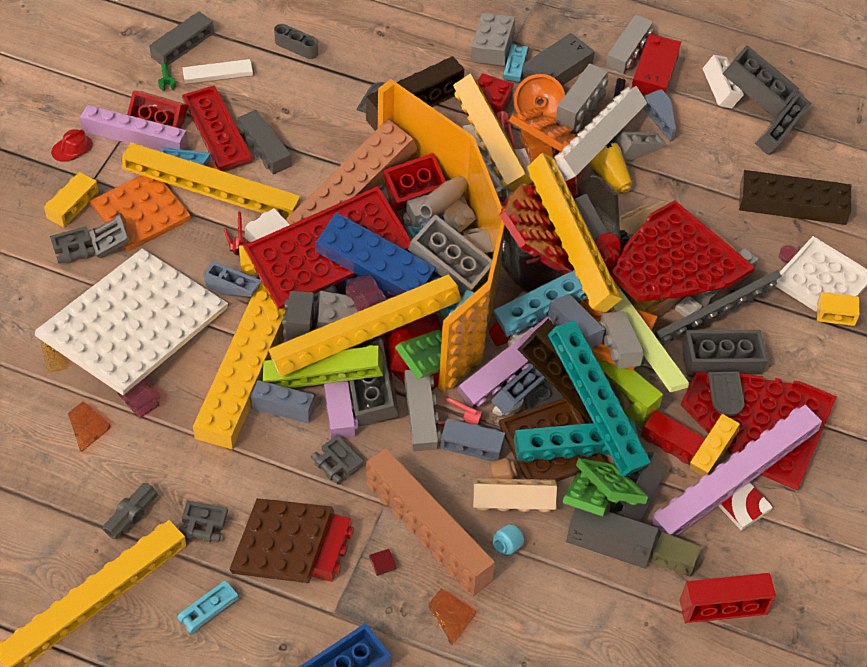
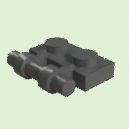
(72, 240)
(342, 455)
(203, 515)

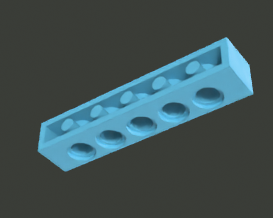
(538, 298)

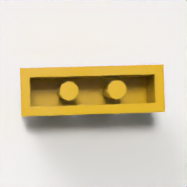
(71, 199)
(714, 446)

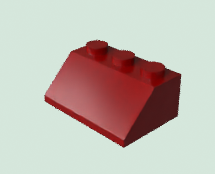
(157, 109)
(412, 180)

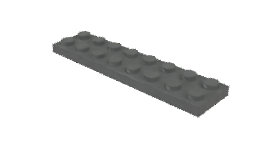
(717, 308)

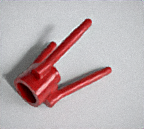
(238, 241)

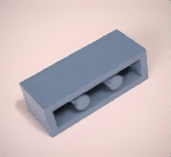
(568, 309)
(517, 389)
(283, 401)
(472, 440)

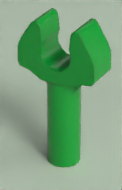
(166, 78)

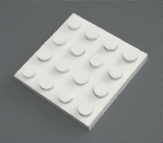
(819, 270)

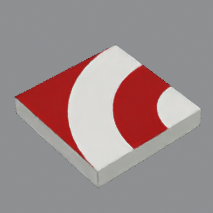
(745, 506)

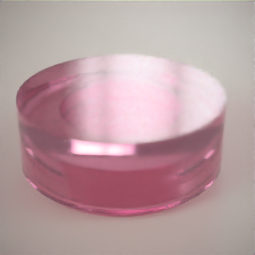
(787, 253)

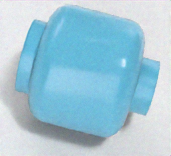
(508, 539)

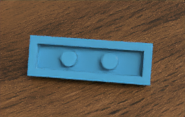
(195, 156)

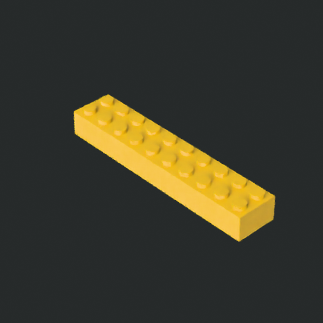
(242, 366)

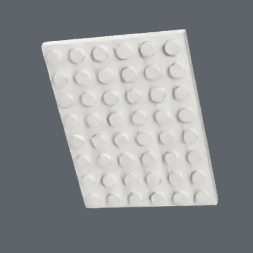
(131, 321)

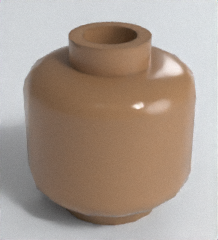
(502, 469)

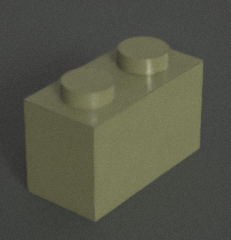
(675, 554)

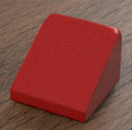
(498, 335)

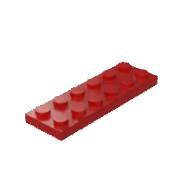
(217, 128)

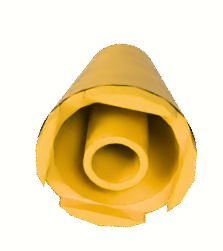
(612, 168)

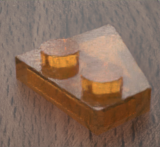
(87, 425)
(451, 614)

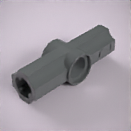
(129, 511)

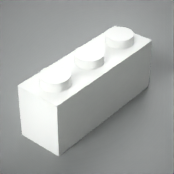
(724, 90)

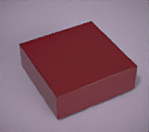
(382, 562)

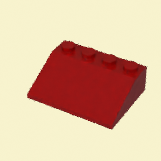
(406, 332)

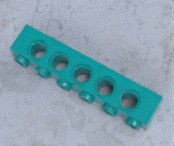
(564, 436)

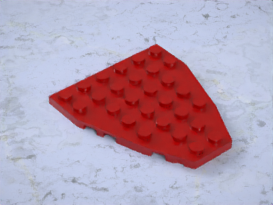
(532, 228)
(676, 258)
(763, 407)

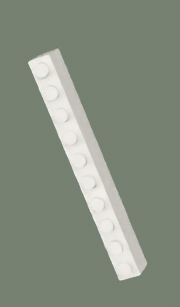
(599, 132)

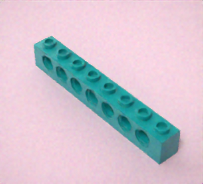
(582, 367)

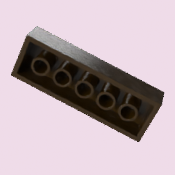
(430, 85)
(795, 197)
(543, 356)

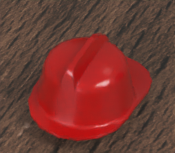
(71, 146)
(609, 248)

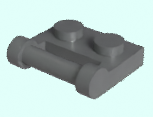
(112, 239)

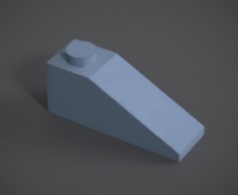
(661, 112)
(230, 281)

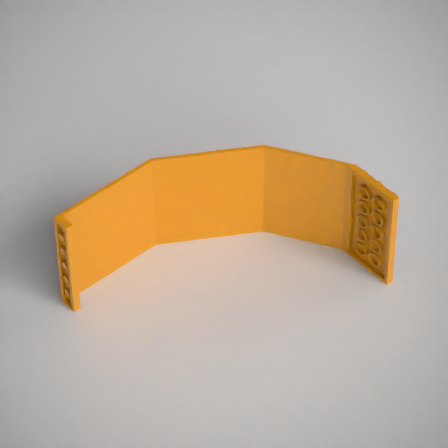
(457, 155)

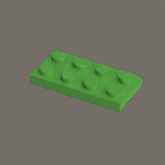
(422, 353)
(610, 482)
(586, 496)

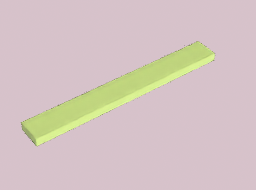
(653, 350)

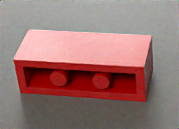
(672, 437)
(333, 548)

